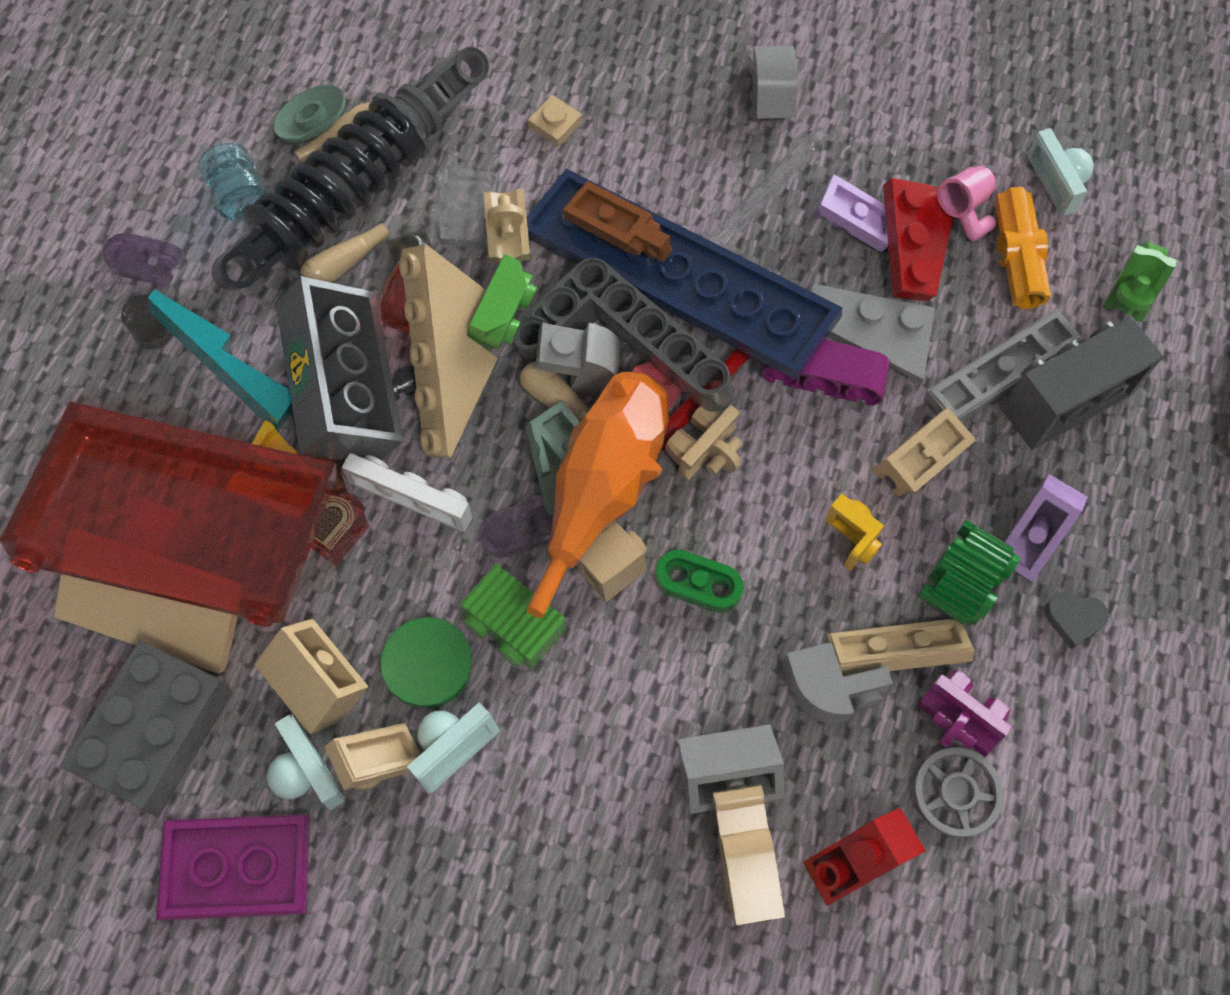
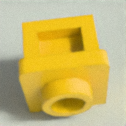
(858, 525)

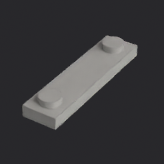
(1001, 367)

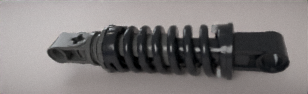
(345, 168)

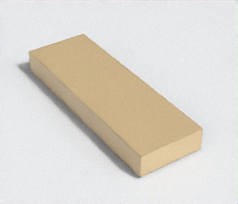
(902, 646)

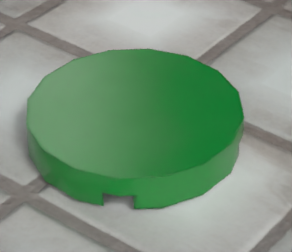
(426, 662)

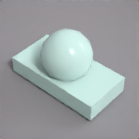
(1061, 171)
(450, 744)
(294, 772)

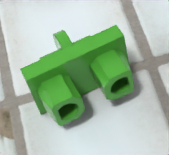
(1140, 280)

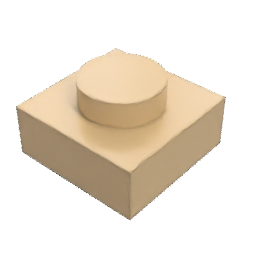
(555, 120)

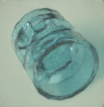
(231, 178)

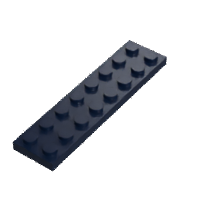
(700, 284)

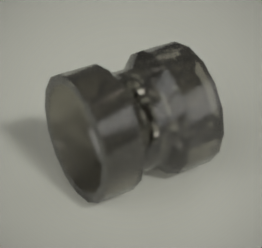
(143, 326)

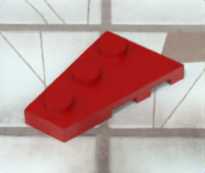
(916, 238)

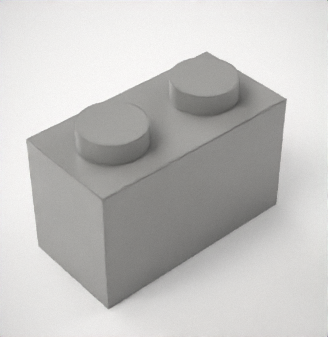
(730, 762)

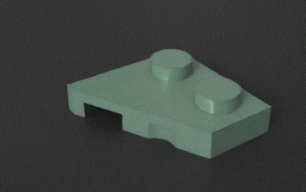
(548, 443)

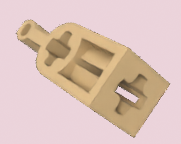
(747, 855)

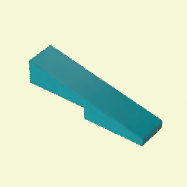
(212, 347)

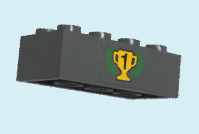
(337, 371)

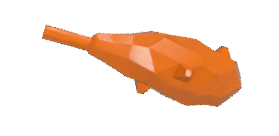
(603, 472)

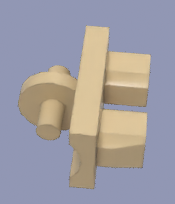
(506, 225)
(693, 454)

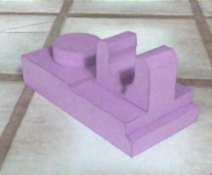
(854, 212)

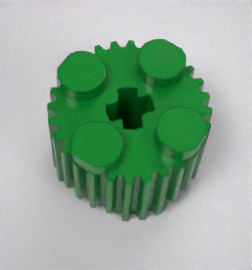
(969, 573)

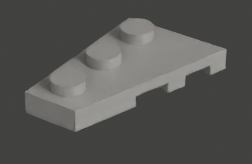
(884, 326)

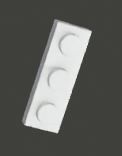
(408, 491)

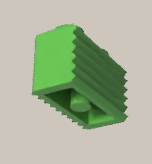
(499, 609)

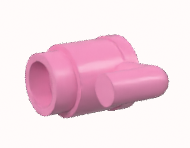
(964, 193)

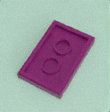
(234, 867)

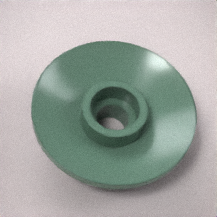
(309, 113)

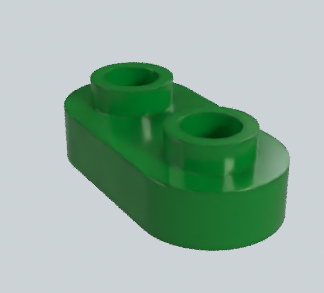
(700, 578)

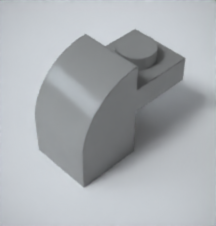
(773, 81)
(587, 355)
(824, 692)

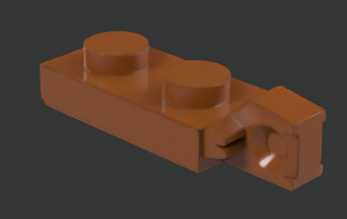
(617, 222)

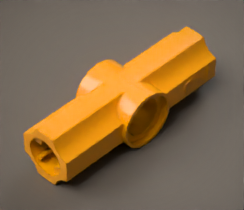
(1022, 248)

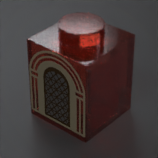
(340, 527)

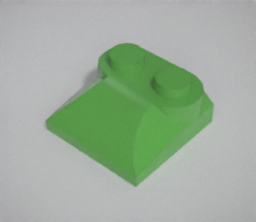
(503, 298)

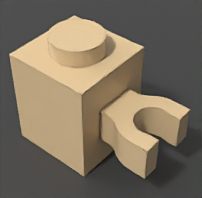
(613, 561)

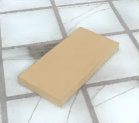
(180, 629)

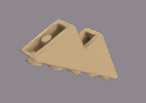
(445, 360)

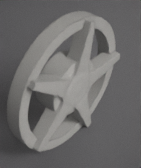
(958, 792)

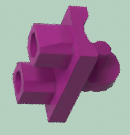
(963, 716)

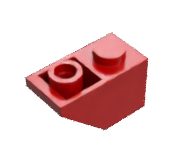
(864, 856)

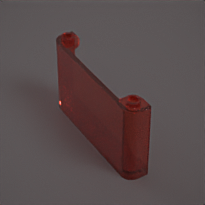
(171, 513)

